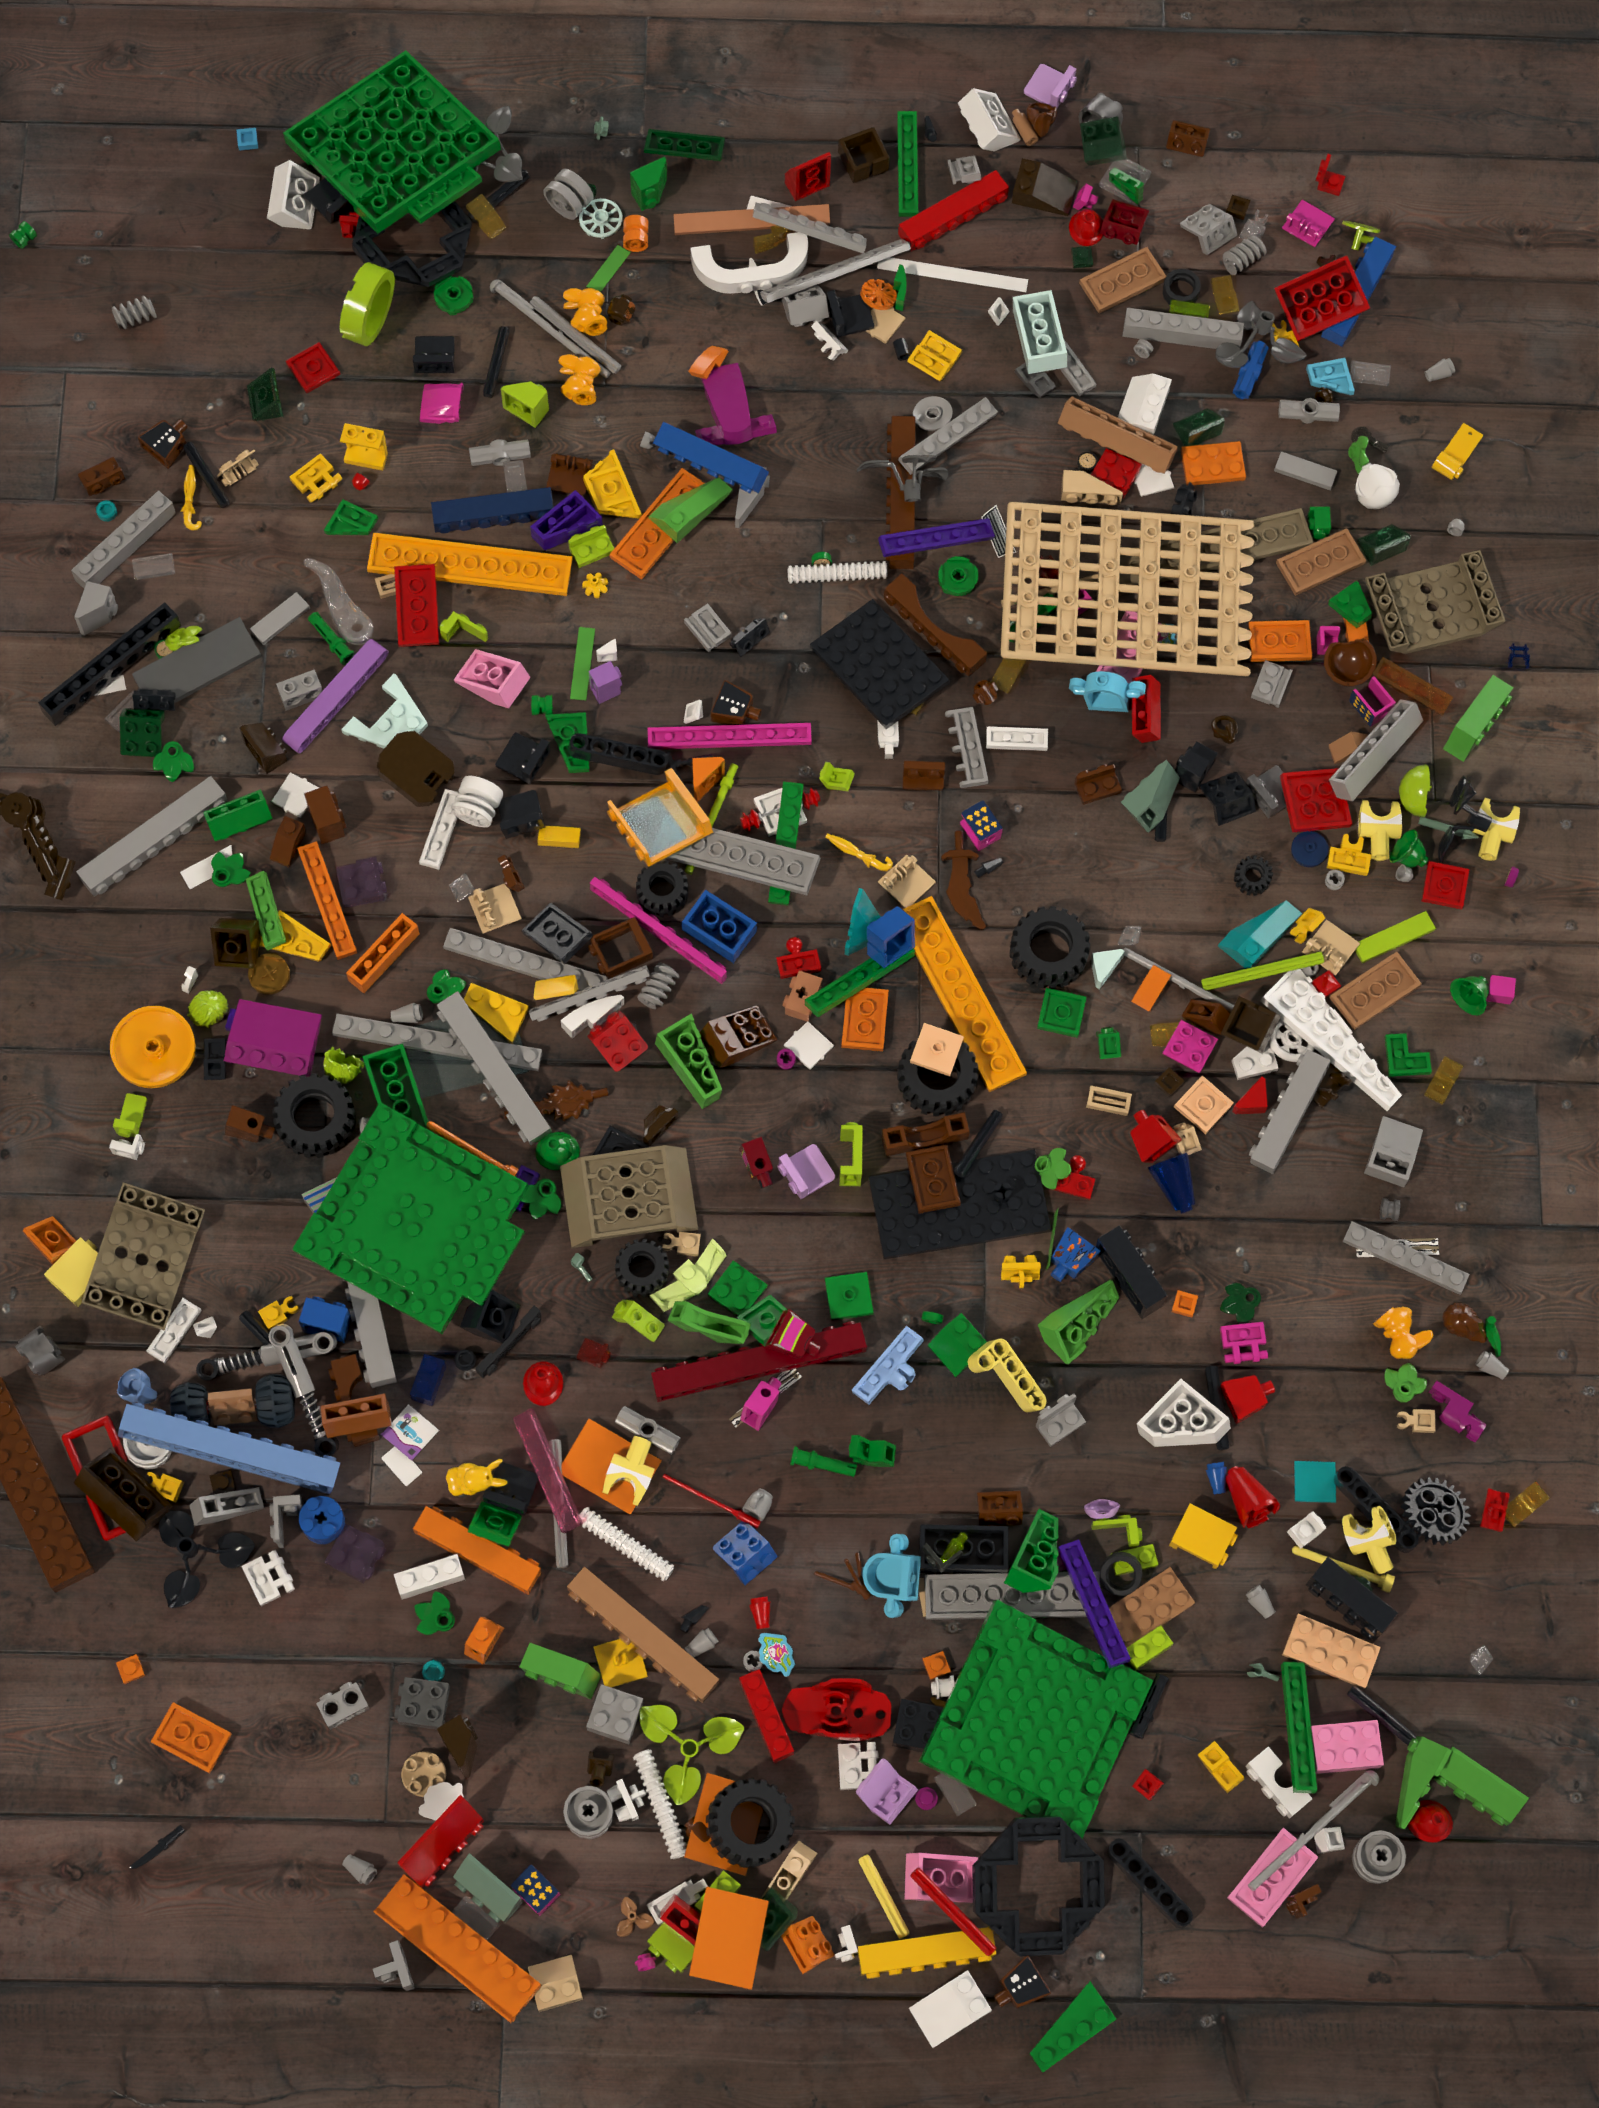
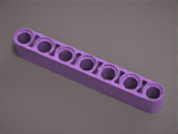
(335, 696)

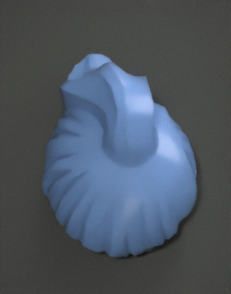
(136, 1387)

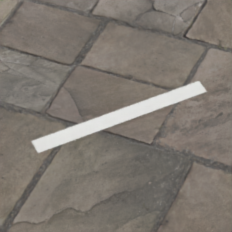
(955, 274)

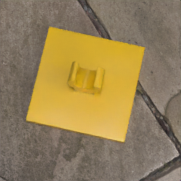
(619, 1663)

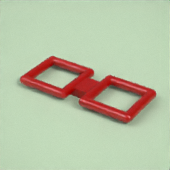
(67, 1440)

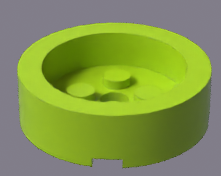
(367, 304)

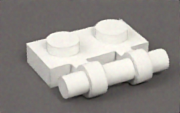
(261, 1579)
(850, 1764)

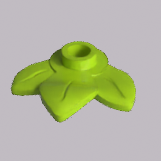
(182, 637)

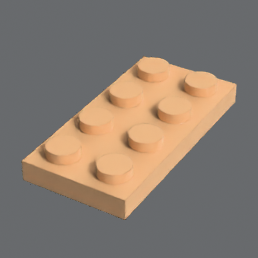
(1331, 1651)

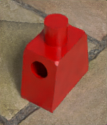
(1152, 1136)
(1246, 1396)

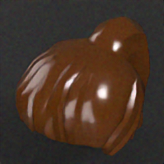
(1041, 117)
(1464, 1322)

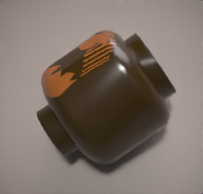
(621, 310)

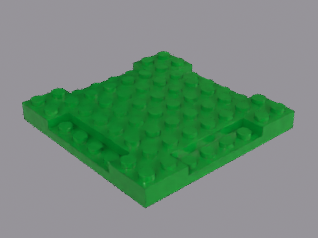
(1035, 1719)

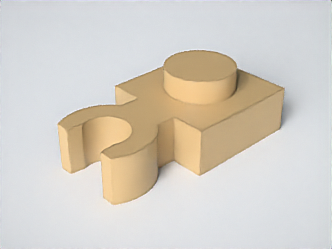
(686, 1244)
(1420, 1420)

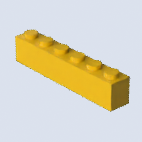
(920, 1952)

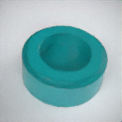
(106, 511)
(433, 1671)

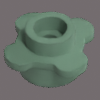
(601, 128)

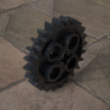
(1435, 1511)

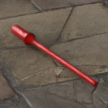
(737, 1513)

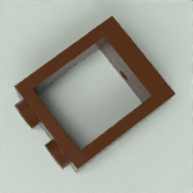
(616, 931)

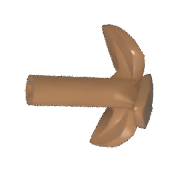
(629, 1909)

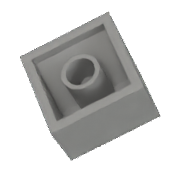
(806, 306)
(95, 607)

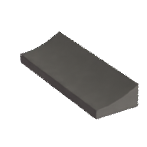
(201, 662)

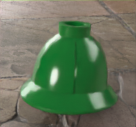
(1409, 850)
(1470, 994)
(557, 1150)

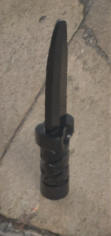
(163, 1844)

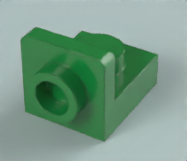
(1108, 1043)

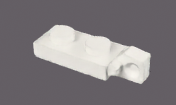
(888, 739)
(686, 1891)

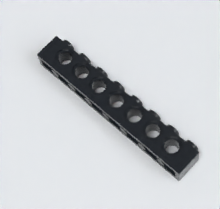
(109, 664)

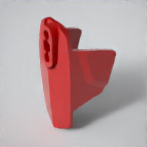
(830, 1710)

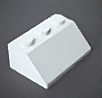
(988, 120)
(287, 198)
(1145, 401)

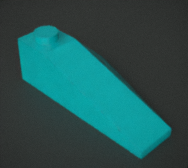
(862, 915)
(1254, 938)

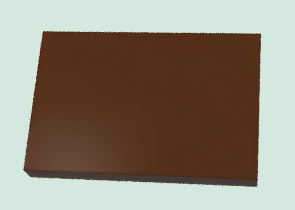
(932, 1179)

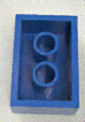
(719, 926)

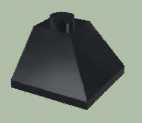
(492, 1319)

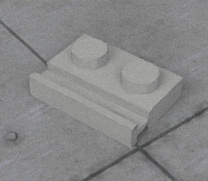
(964, 170)
(707, 627)
(1271, 683)

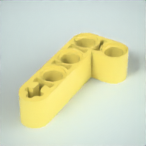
(1030, 1397)

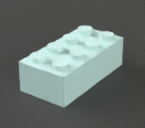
(1040, 332)

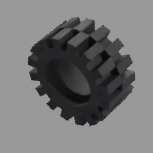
(1244, 883)

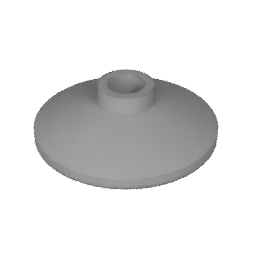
(931, 407)

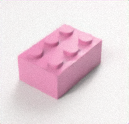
(1347, 1747)

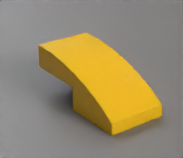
(1220, 1767)

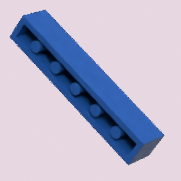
(1368, 272)
(710, 457)

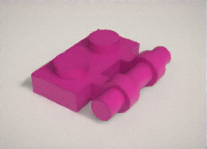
(1242, 1336)

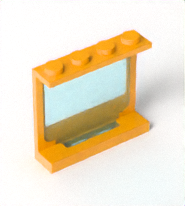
(661, 820)

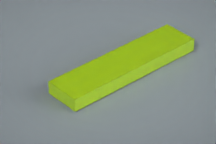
(1394, 937)

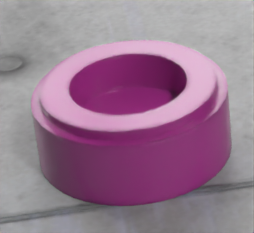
(1511, 878)

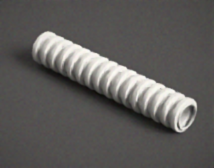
(837, 572)
(626, 1544)
(660, 1803)

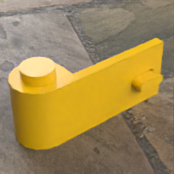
(1457, 452)

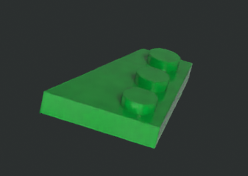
(563, 728)

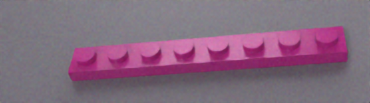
(729, 736)
(665, 934)

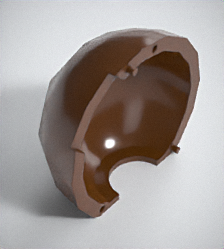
(1350, 662)

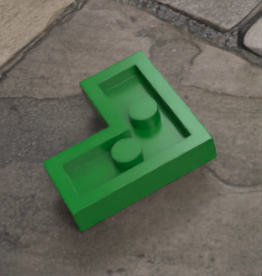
(1402, 1062)

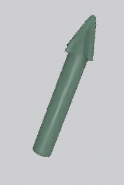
(1465, 834)

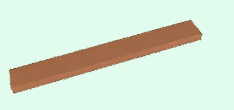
(740, 219)

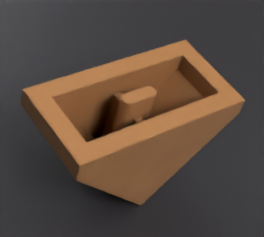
(1345, 746)

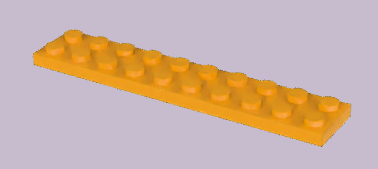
(473, 563)
(963, 997)

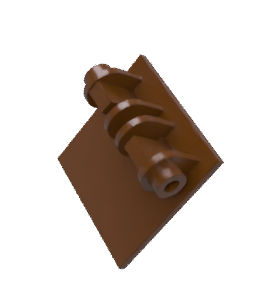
(567, 473)

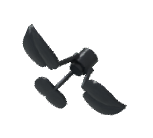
(1462, 794)
(175, 1531)

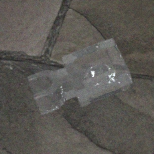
(1254, 227)

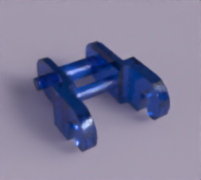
(1525, 656)

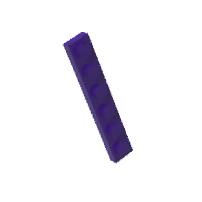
(936, 537)
(1094, 1604)

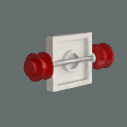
(769, 807)

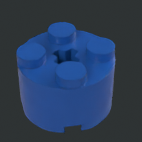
(314, 1510)

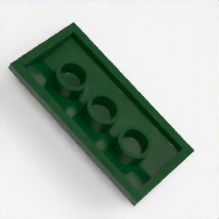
(684, 145)

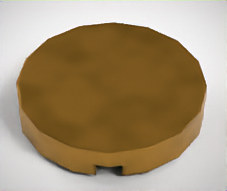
(269, 974)

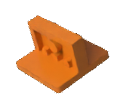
(807, 1944)

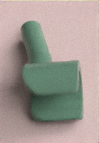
(577, 1262)
(1259, 1671)

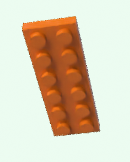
(645, 540)

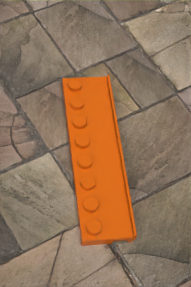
(457, 1948)

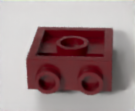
(1124, 222)

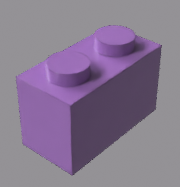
(605, 682)

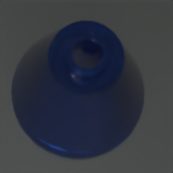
(1175, 1181)

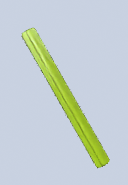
(1262, 971)

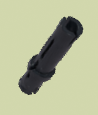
(1146, 1713)

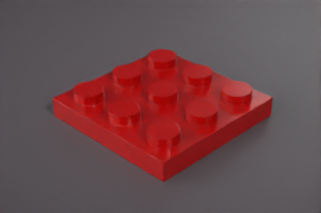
(1313, 802)

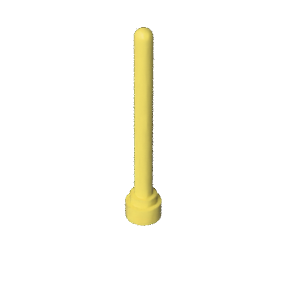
(1383, 1581)

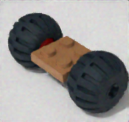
(273, 1402)

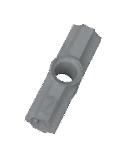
(1320, 411)
(499, 452)
(635, 1423)

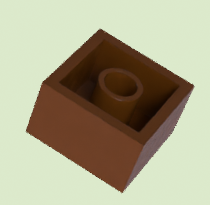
(325, 814)

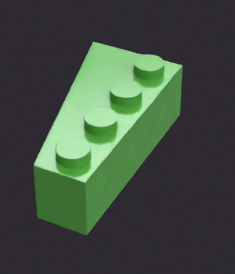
(1478, 718)
(687, 1056)

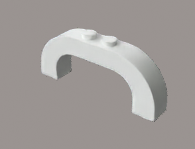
(751, 278)

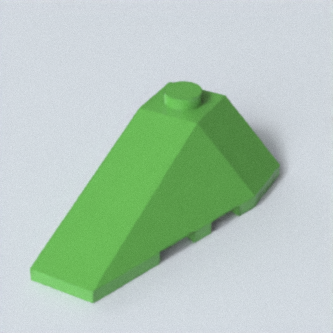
(687, 510)
(1072, 1324)
(1422, 1763)

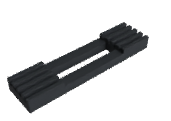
(488, 1364)

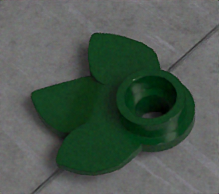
(1237, 1303)

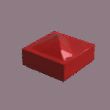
(1326, 984)
(1148, 1784)

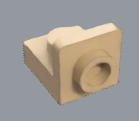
(1189, 1142)

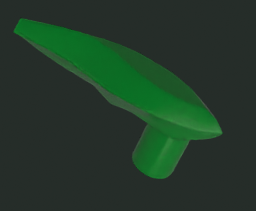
(1493, 1334)

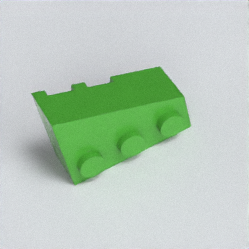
(560, 1671)

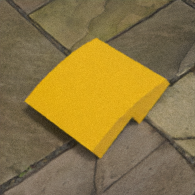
(934, 356)

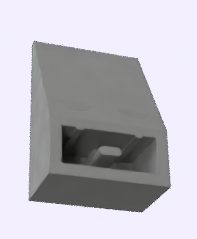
(1393, 1151)

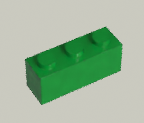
(237, 815)

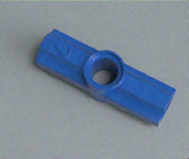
(1251, 370)

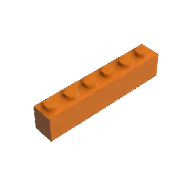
(477, 1550)

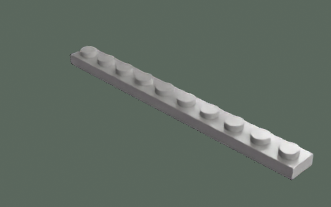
(427, 1040)

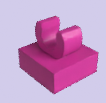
(1085, 198)

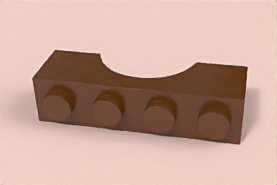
(907, 1139)
(347, 1375)

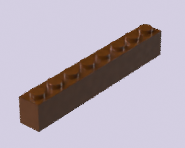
(901, 512)

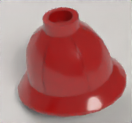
(1086, 227)
(543, 1383)
(1431, 1822)

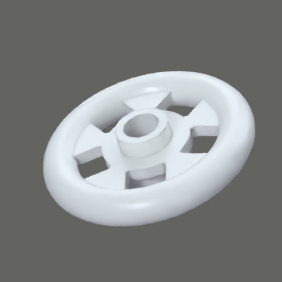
(1283, 1051)

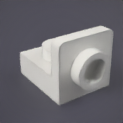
(125, 1149)
(1307, 1530)
(847, 1940)

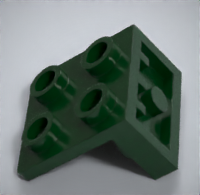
(141, 732)

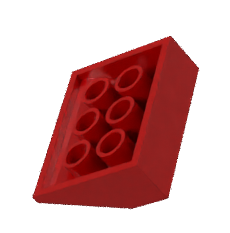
(1322, 298)
(440, 1842)

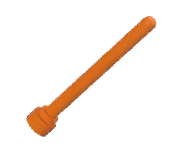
(466, 1146)

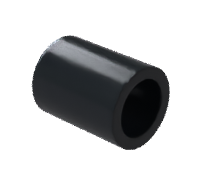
(901, 349)

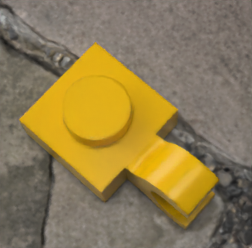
(1307, 922)

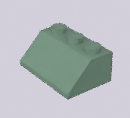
(486, 1889)

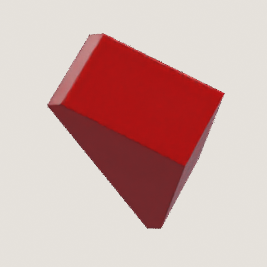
(1254, 1100)

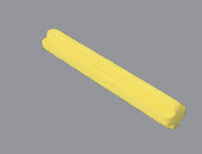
(884, 1896)

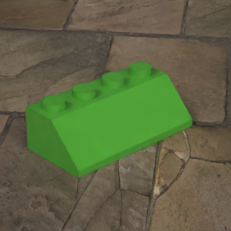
(1481, 1788)

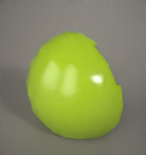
(1414, 790)

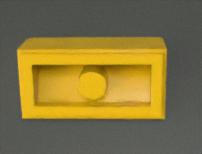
(559, 836)
(555, 987)

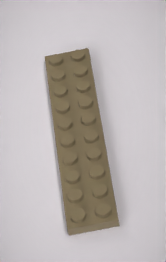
(1271, 537)

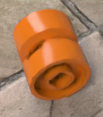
(635, 232)

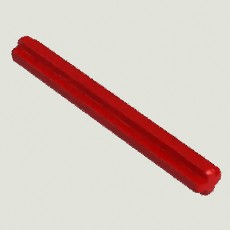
(953, 1912)

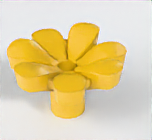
(595, 585)

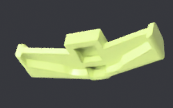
(691, 1278)

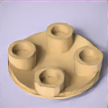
(421, 1772)

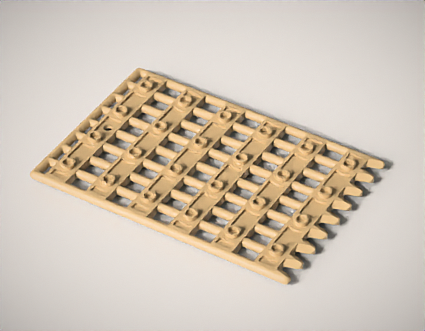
(1108, 587)

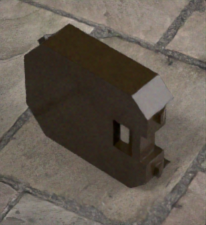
(408, 763)

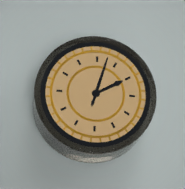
(1086, 462)

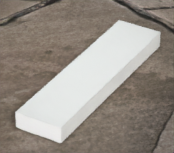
(440, 832)

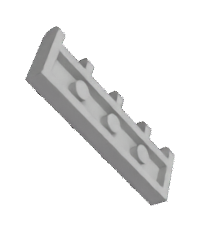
(969, 747)

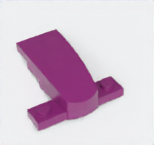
(730, 409)

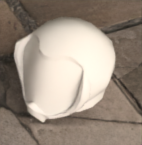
(1376, 486)

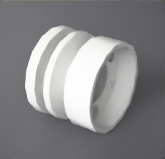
(477, 801)

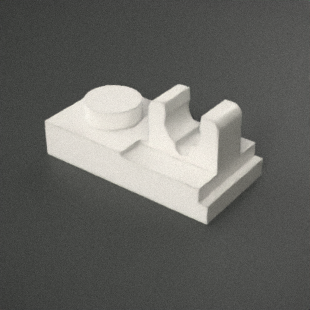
(833, 343)

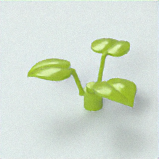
(680, 1781)

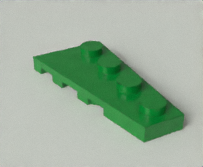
(1077, 2024)

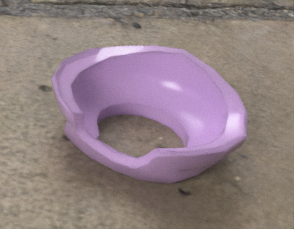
(1101, 1506)

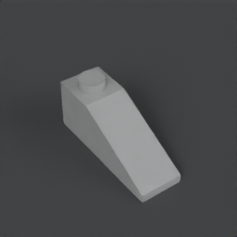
(747, 502)
(225, 1506)

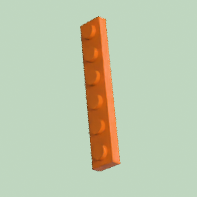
(327, 900)

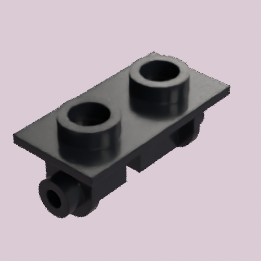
(1186, 497)
(755, 633)
(145, 699)

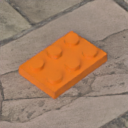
(1213, 463)
(1280, 641)
(865, 1020)
(191, 1737)

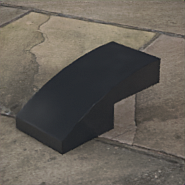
(214, 1059)

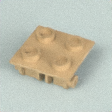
(242, 459)
(906, 881)
(494, 907)
(1333, 944)

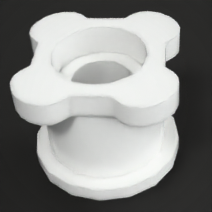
(942, 1687)

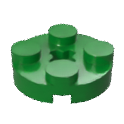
(456, 304)
(958, 587)

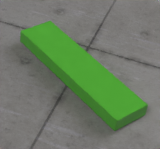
(265, 910)

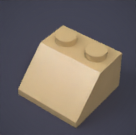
(558, 1983)

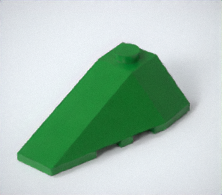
(1037, 1557)

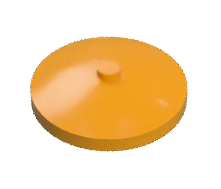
(152, 1047)

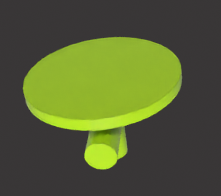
(1359, 237)

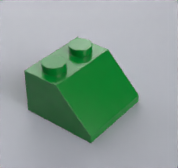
(649, 183)
(956, 1344)

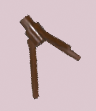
(858, 1583)

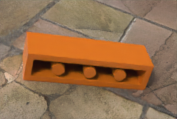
(383, 953)

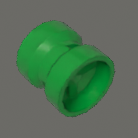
(22, 235)
(542, 704)

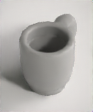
(758, 1504)

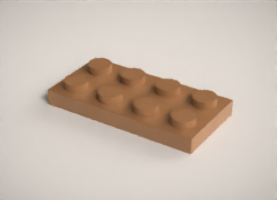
(1122, 280)
(1321, 561)
(1375, 990)
(1150, 1606)

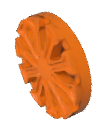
(878, 294)

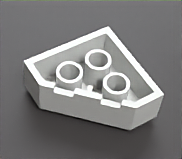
(1183, 1419)

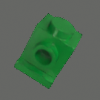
(1319, 521)

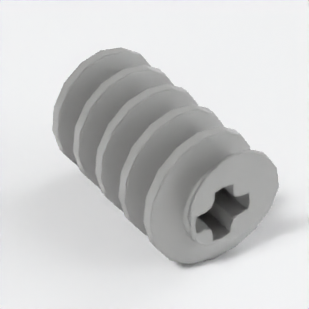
(1243, 254)
(133, 312)
(657, 985)

